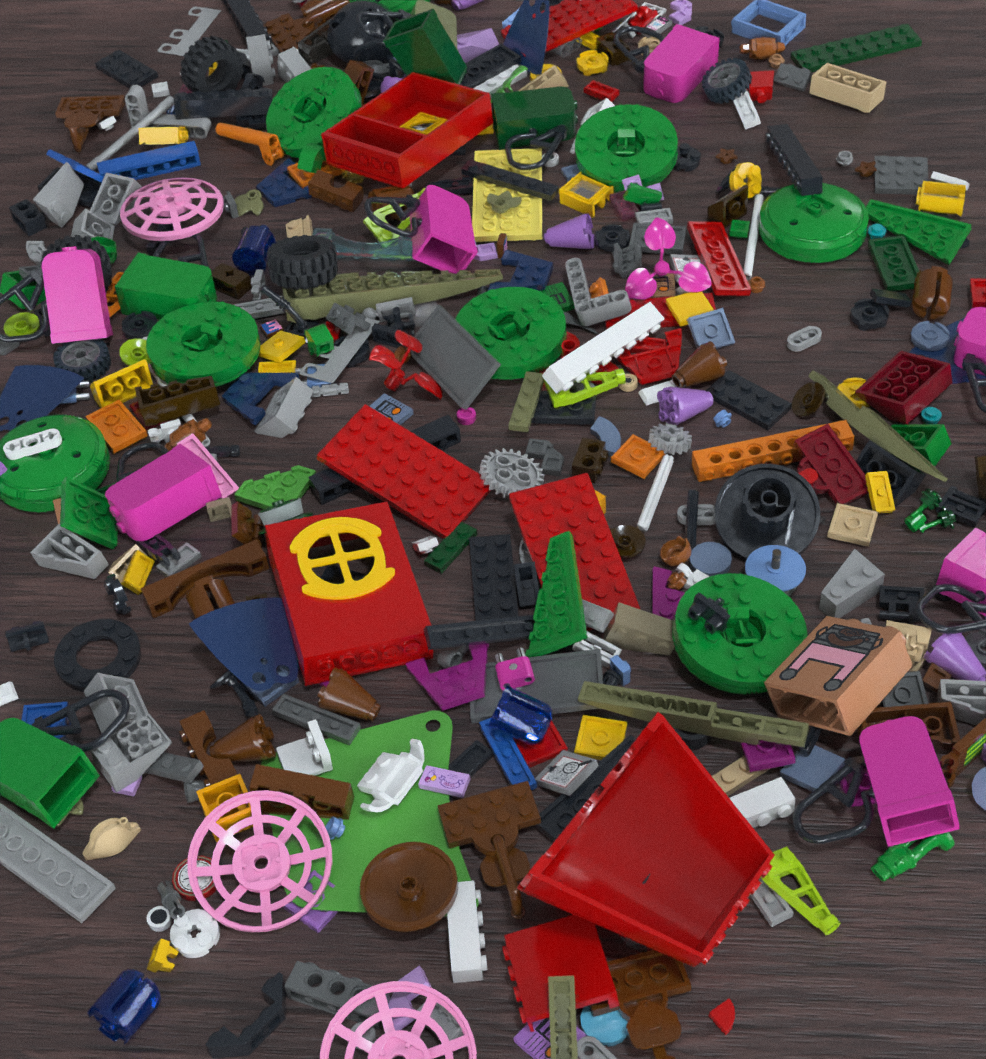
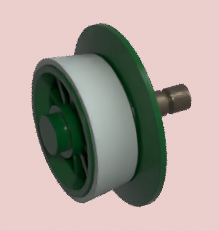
(282, 511)

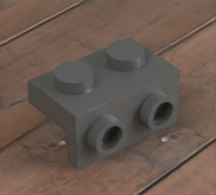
(793, 77)
(627, 259)
(345, 318)

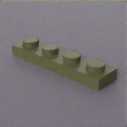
(526, 402)

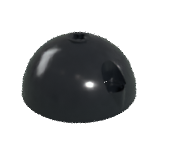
(346, 36)

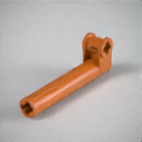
(267, 142)

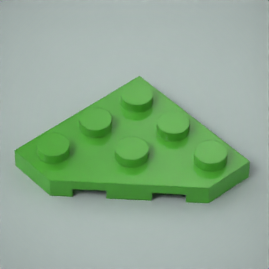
(275, 487)

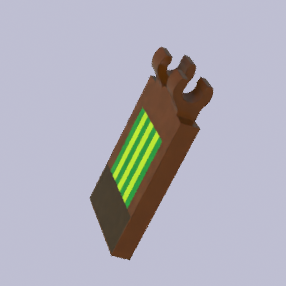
(964, 753)

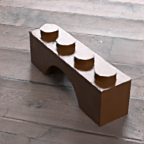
(200, 735)

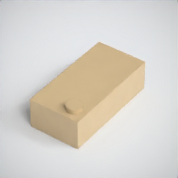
(847, 87)

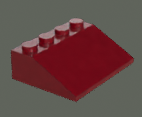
(905, 386)

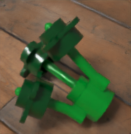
(930, 500)

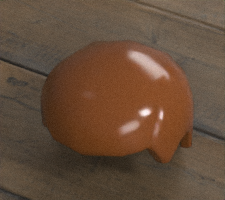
(676, 551)

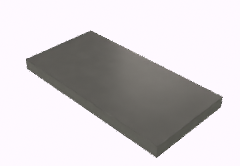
(454, 357)
(556, 683)

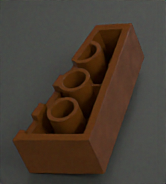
(937, 717)
(323, 795)

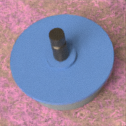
(777, 566)

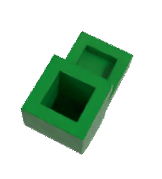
(311, 158)
(319, 340)

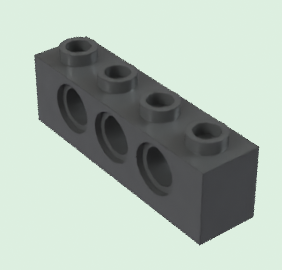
(322, 997)

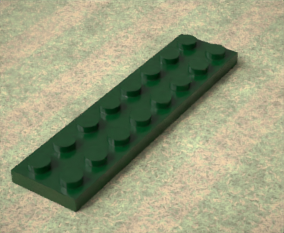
(857, 48)

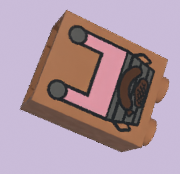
(839, 674)

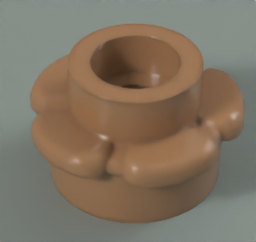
(775, 61)

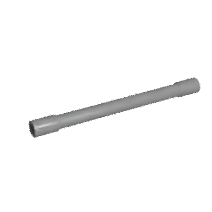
(161, 108)

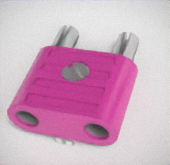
(514, 672)

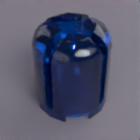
(521, 716)
(125, 1005)

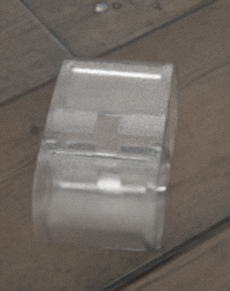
(568, 48)

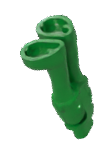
(900, 858)

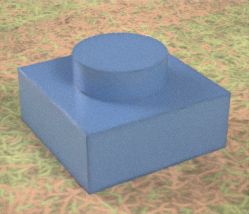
(621, 668)

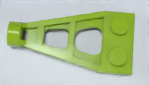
(383, 234)
(609, 380)
(785, 864)

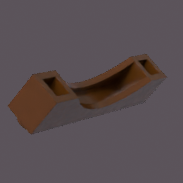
(242, 561)

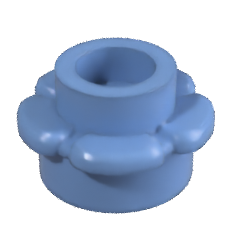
(722, 418)
(335, 827)

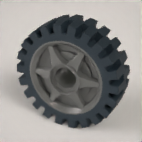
(726, 80)
(84, 358)

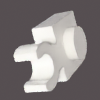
(164, 432)

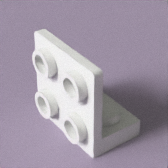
(307, 754)

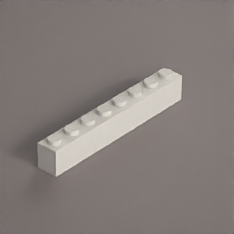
(602, 348)

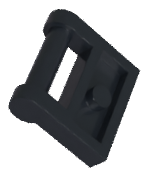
(964, 506)

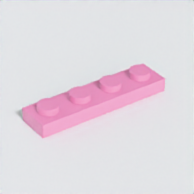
(225, 483)

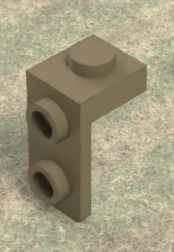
(219, 509)

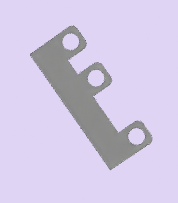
(189, 37)
(340, 355)

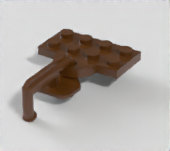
(288, 32)
(85, 112)
(496, 820)
(643, 991)

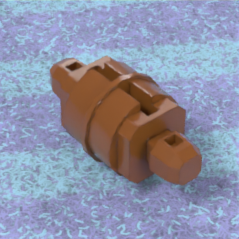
(762, 48)
(186, 430)

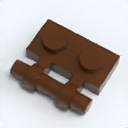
(244, 524)

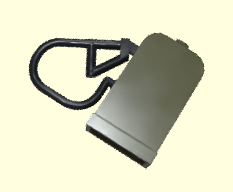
(445, 16)

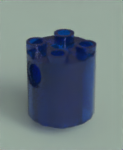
(253, 249)

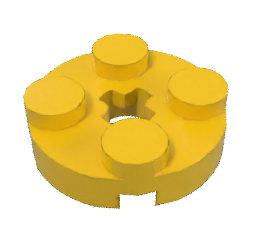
(592, 62)
(753, 175)

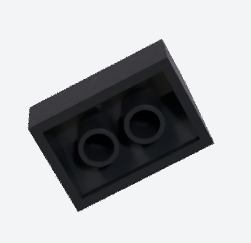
(902, 476)

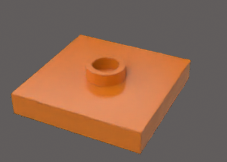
(637, 456)

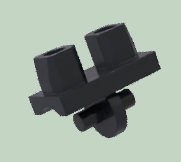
(711, 611)
(27, 636)

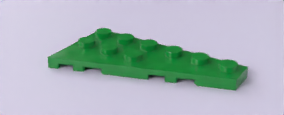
(928, 232)
(559, 603)

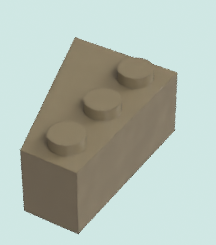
(639, 631)

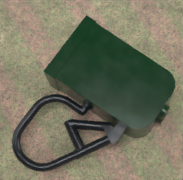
(420, 47)
(533, 119)

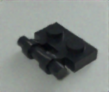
(899, 598)

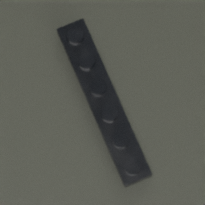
(510, 180)
(478, 632)

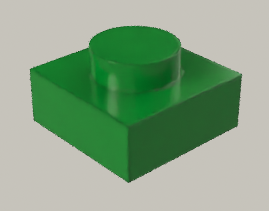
(739, 228)

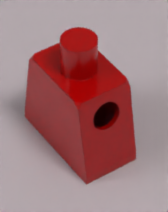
(761, 86)

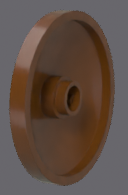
(409, 886)

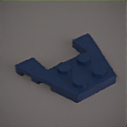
(279, 188)
(529, 273)
(251, 389)

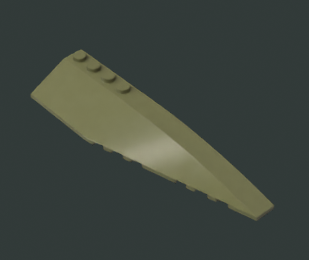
(374, 289)

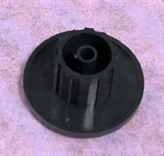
(766, 508)

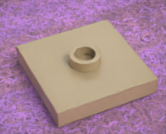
(852, 524)

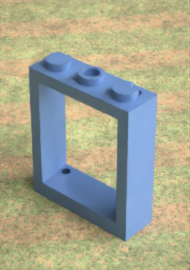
(794, 19)

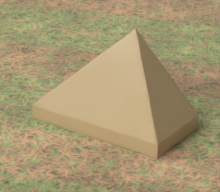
(120, 565)

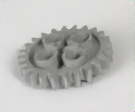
(510, 472)

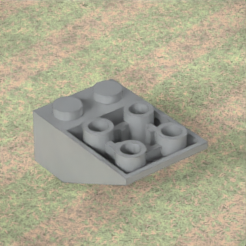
(130, 752)

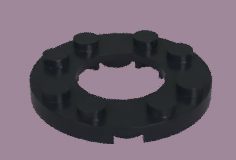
(67, 650)

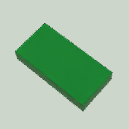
(640, 194)

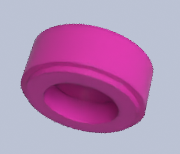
(467, 416)

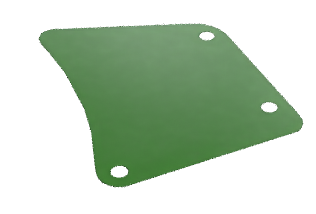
(372, 832)

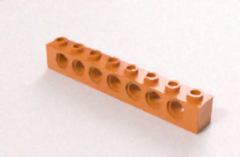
(772, 449)

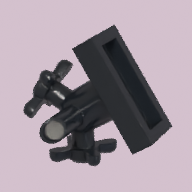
(385, 334)

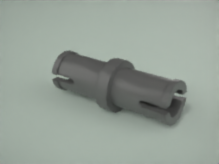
(171, 899)

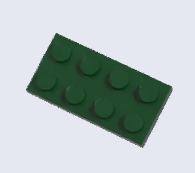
(894, 262)

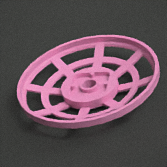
(171, 203)
(251, 850)
(399, 1042)

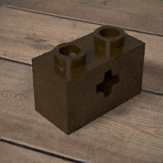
(231, 281)

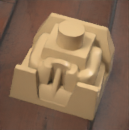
(916, 642)

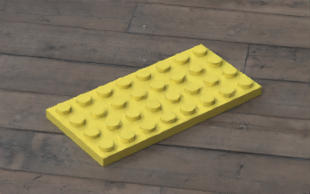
(518, 222)

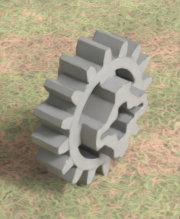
(670, 439)

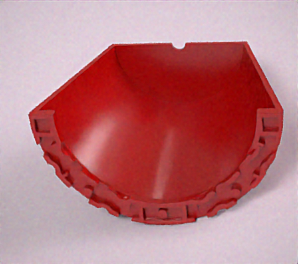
(660, 820)

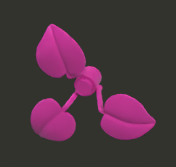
(642, 285)

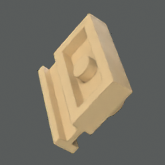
(299, 227)

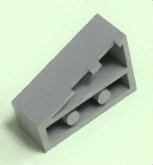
(69, 554)

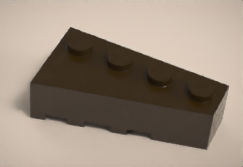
(176, 399)

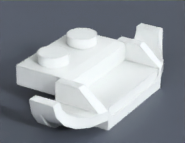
(392, 777)

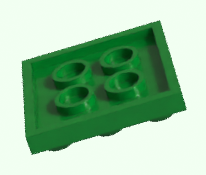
(87, 513)

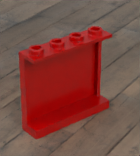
(558, 949)

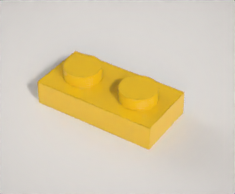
(880, 492)

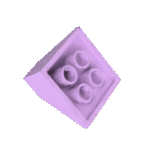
(475, 43)

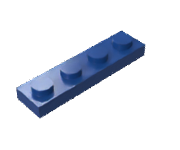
(507, 755)

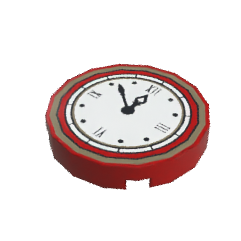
(182, 884)

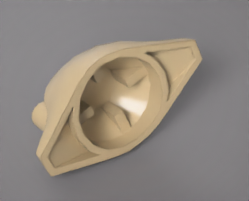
(110, 838)

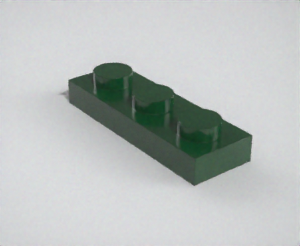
(450, 548)

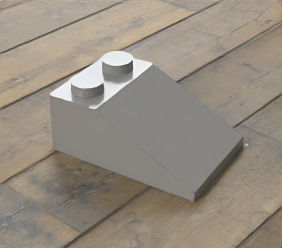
(60, 195)
(111, 196)

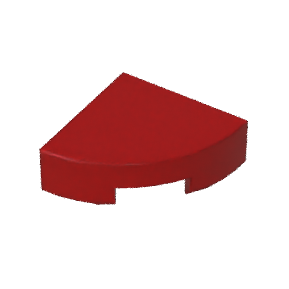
(724, 1016)

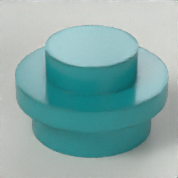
(876, 231)
(931, 415)

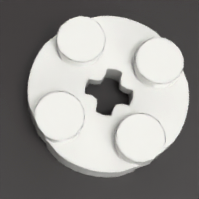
(197, 946)

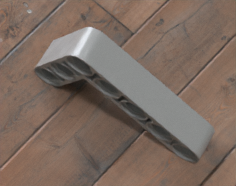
(138, 109)
(596, 309)

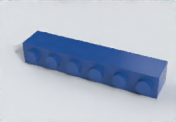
(153, 162)

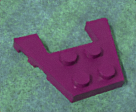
(664, 599)
(457, 683)

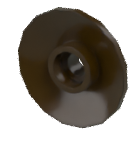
(808, 399)
(628, 540)

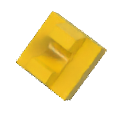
(159, 955)

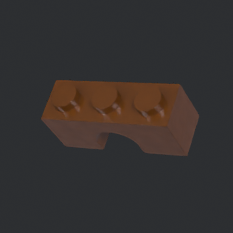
(346, 197)

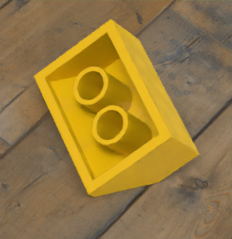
(121, 384)

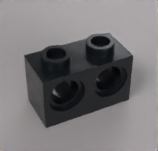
(28, 217)

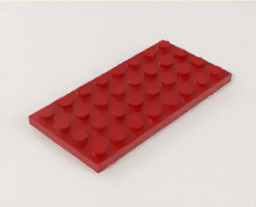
(578, 17)
(405, 471)
(575, 508)

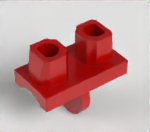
(643, 17)

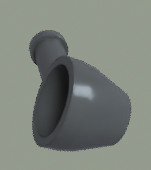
(451, 658)
(191, 788)

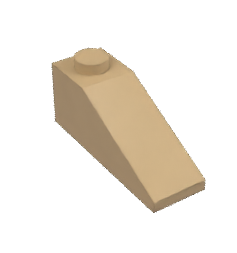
(548, 79)

